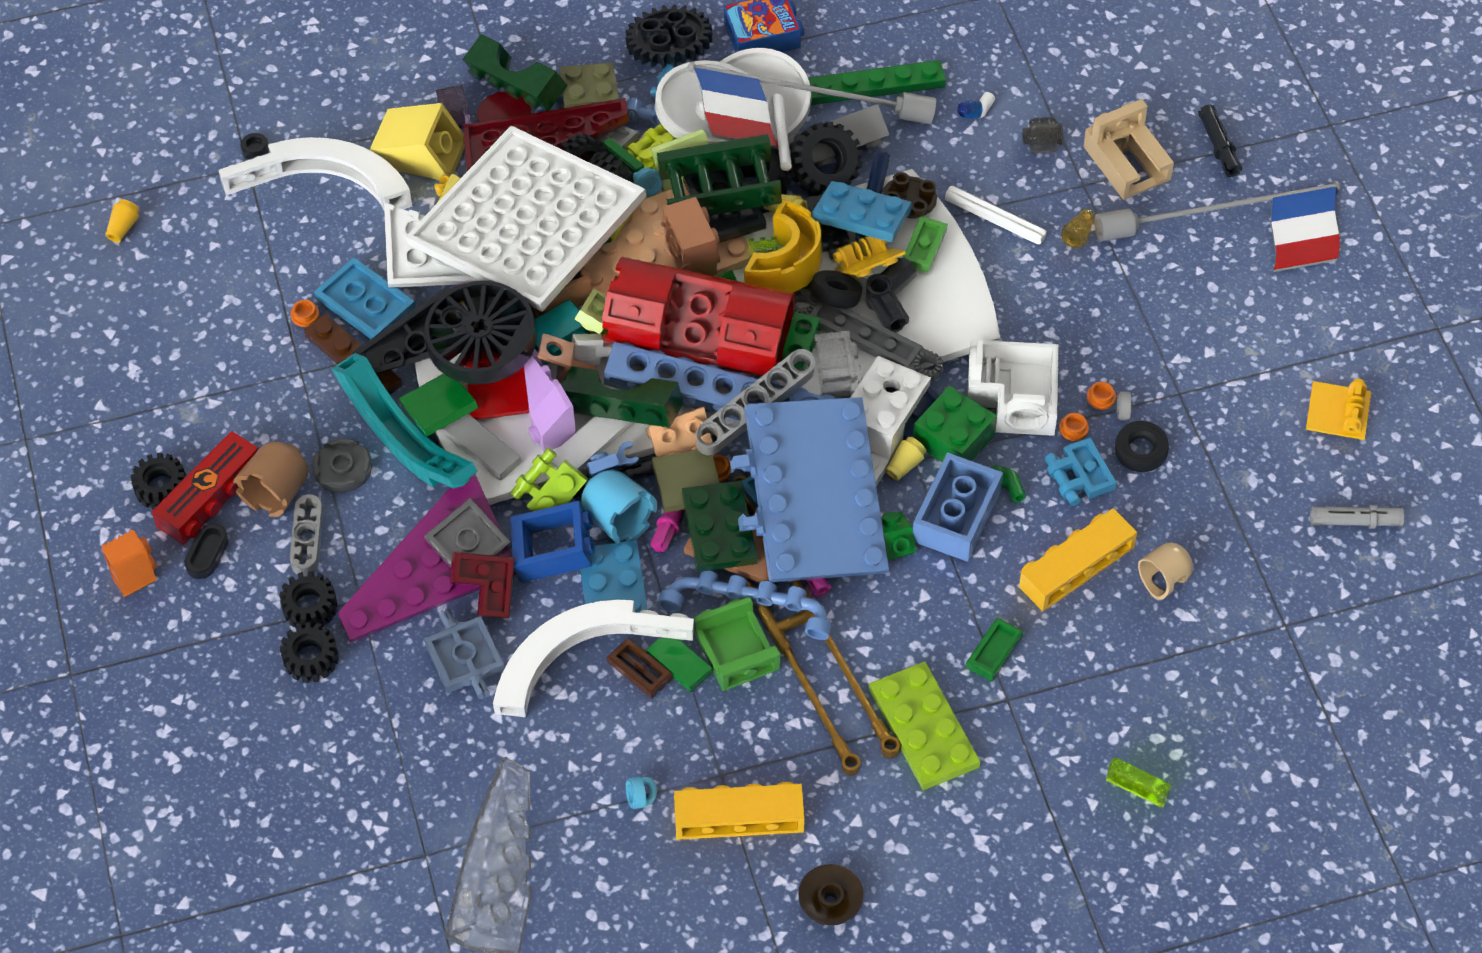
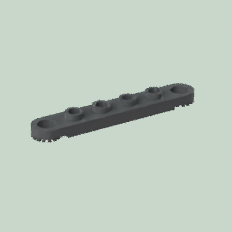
(870, 336)

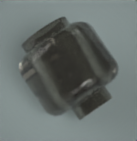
(1043, 135)

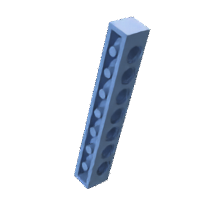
(621, 376)

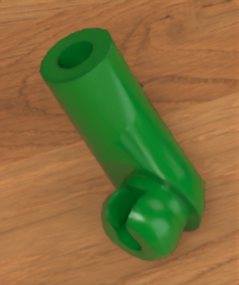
(1011, 482)

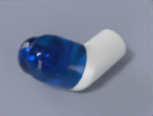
(976, 109)

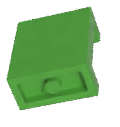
(735, 644)

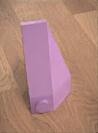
(548, 406)

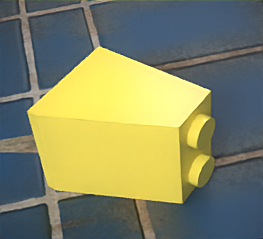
(420, 140)

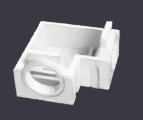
(1016, 381)

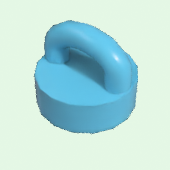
(648, 179)
(636, 792)

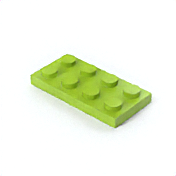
(924, 725)

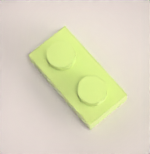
(591, 312)

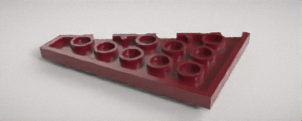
(549, 126)

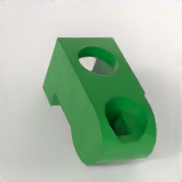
(801, 336)

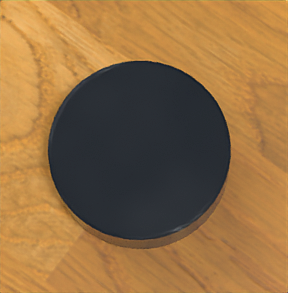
(254, 145)

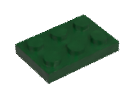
(714, 526)

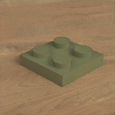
(588, 84)

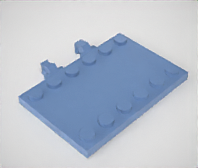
(813, 489)

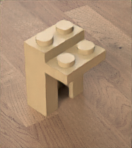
(1124, 131)

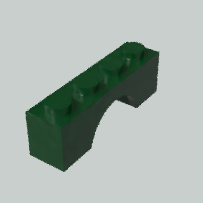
(536, 85)
(651, 403)

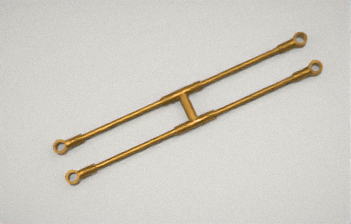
(777, 632)

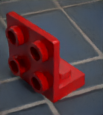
(500, 397)

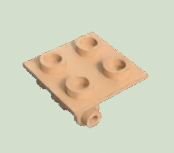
(681, 434)

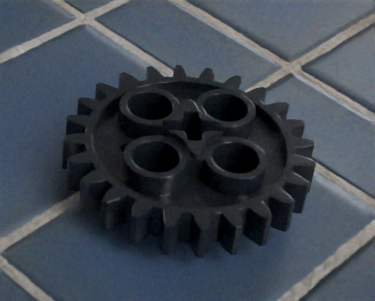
(654, 44)

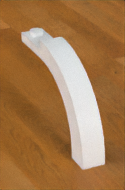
(321, 156)
(570, 629)

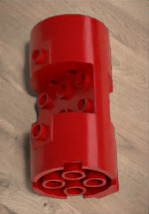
(697, 316)

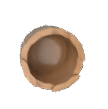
(272, 477)

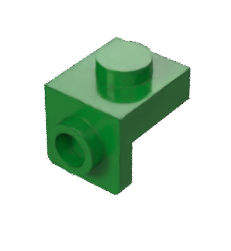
(897, 535)

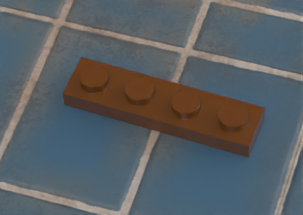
(340, 345)

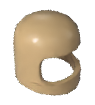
(1172, 562)

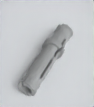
(1364, 516)

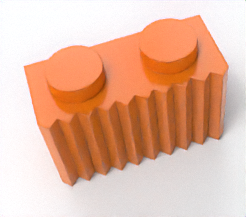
(130, 562)

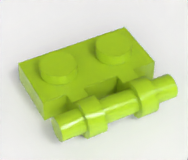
(557, 490)

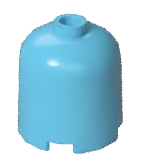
(618, 505)

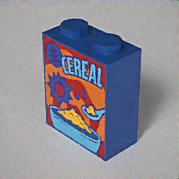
(763, 25)

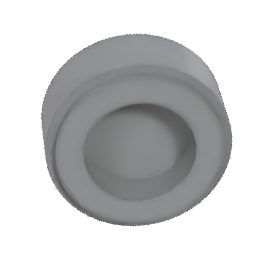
(1123, 405)

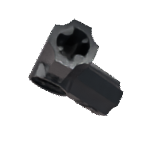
(882, 292)

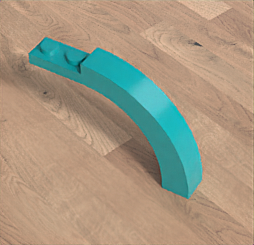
(394, 428)

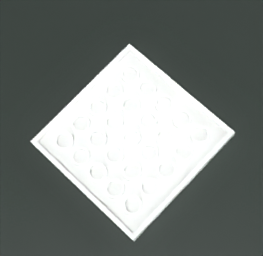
(526, 216)

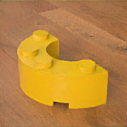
(798, 260)

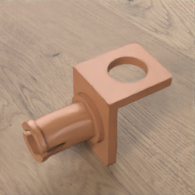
(565, 360)

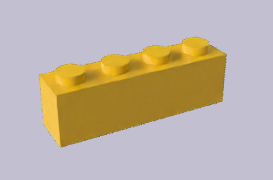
(1077, 559)
(739, 811)

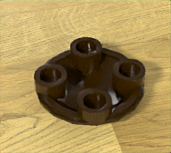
(914, 189)

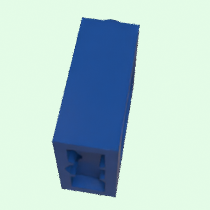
(556, 562)

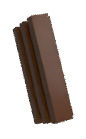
(657, 683)

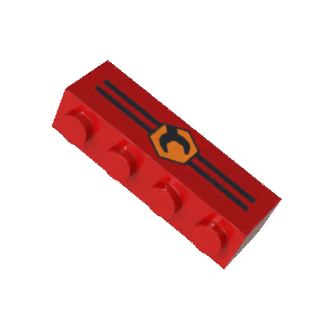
(203, 489)

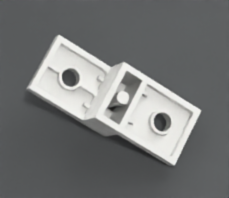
(888, 411)

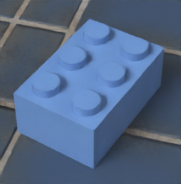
(957, 507)

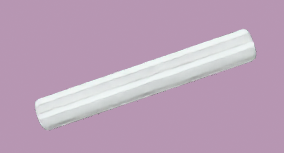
(995, 215)

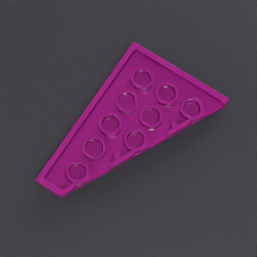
(413, 575)

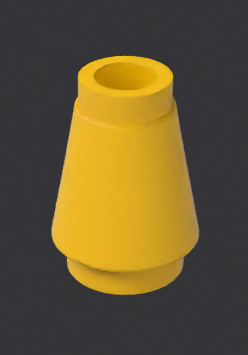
(121, 220)

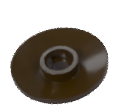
(835, 882)

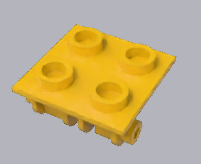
(861, 259)
(1339, 409)

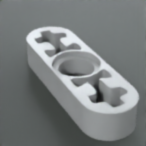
(300, 524)

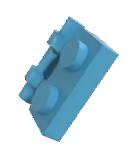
(1089, 468)

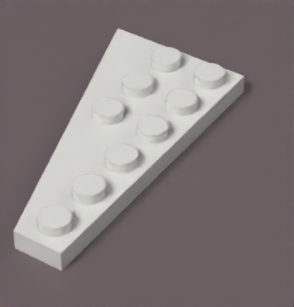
(409, 265)

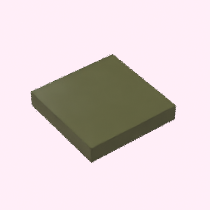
(680, 472)

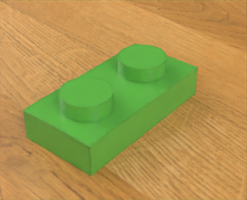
(925, 243)

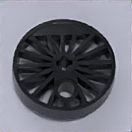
(480, 332)

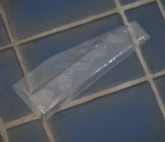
(492, 882)

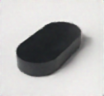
(206, 551)

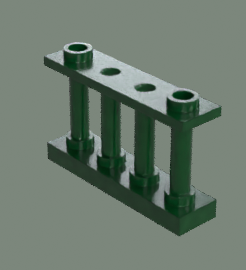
(717, 157)

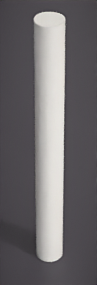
(781, 132)

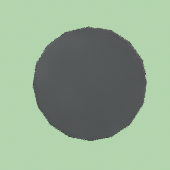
(342, 465)

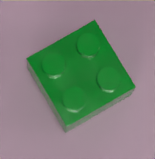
(955, 426)

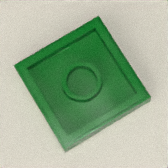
(438, 403)

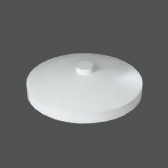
(778, 66)
(680, 100)

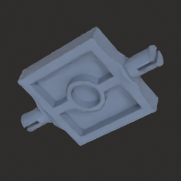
(464, 654)

